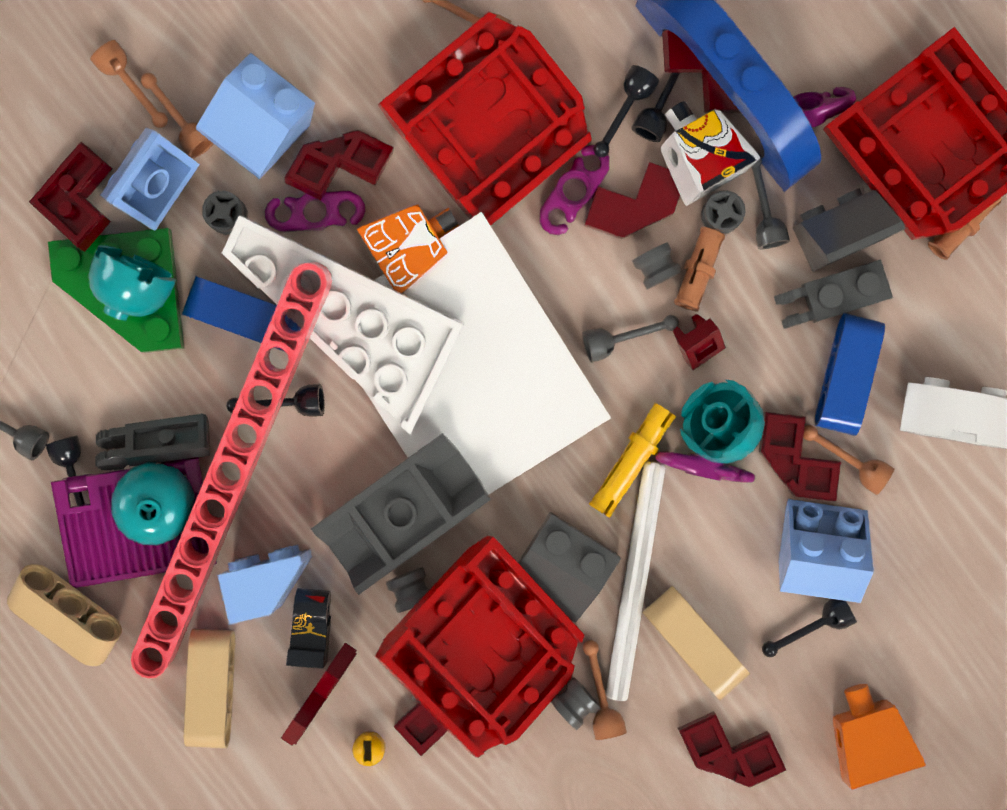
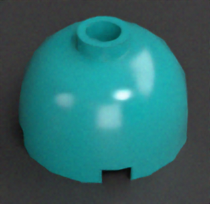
(128, 283)
(722, 422)
(166, 492)

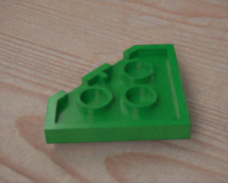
(148, 333)

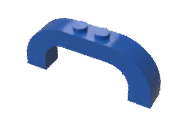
(747, 80)

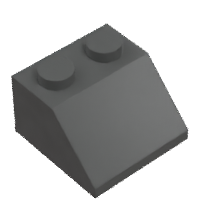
(846, 228)
(568, 565)

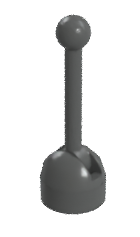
(770, 231)
(601, 343)
(27, 440)

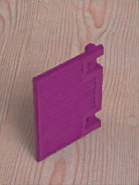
(92, 542)

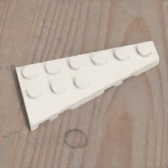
(364, 326)

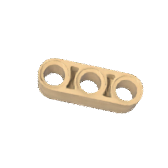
(64, 615)
(696, 643)
(209, 688)

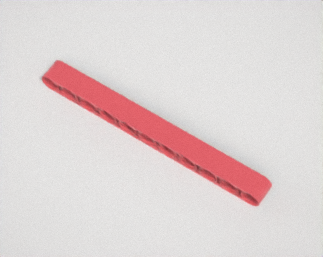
(217, 486)

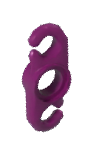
(820, 106)
(557, 199)
(298, 222)
(699, 466)

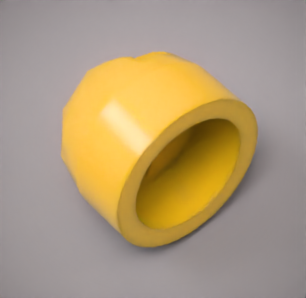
(377, 748)

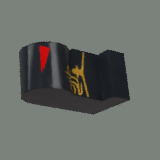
(310, 629)

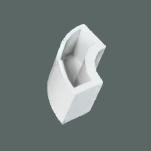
(956, 414)

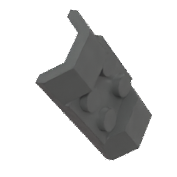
(402, 512)

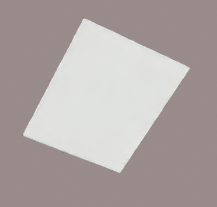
(509, 380)

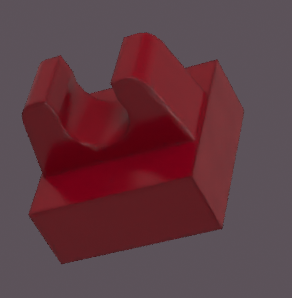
(700, 343)

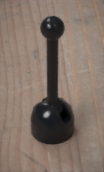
(638, 85)
(652, 122)
(307, 401)
(65, 454)
(834, 614)

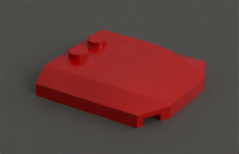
(490, 117)
(931, 138)
(483, 649)

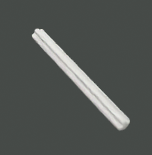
(635, 581)

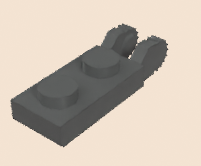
(838, 293)
(154, 442)

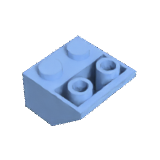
(825, 551)
(261, 587)

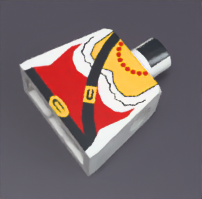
(704, 152)

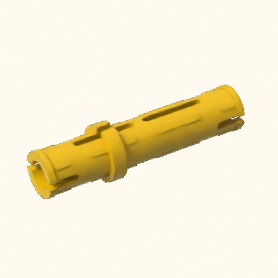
(637, 452)

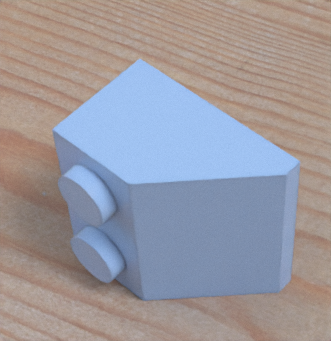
(256, 116)
(150, 179)

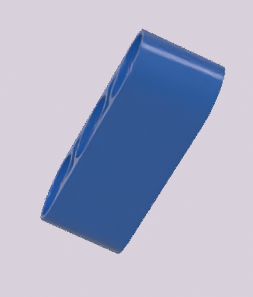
(231, 310)
(849, 374)

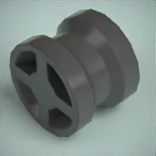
(219, 206)
(727, 206)
(657, 265)
(408, 589)
(575, 703)

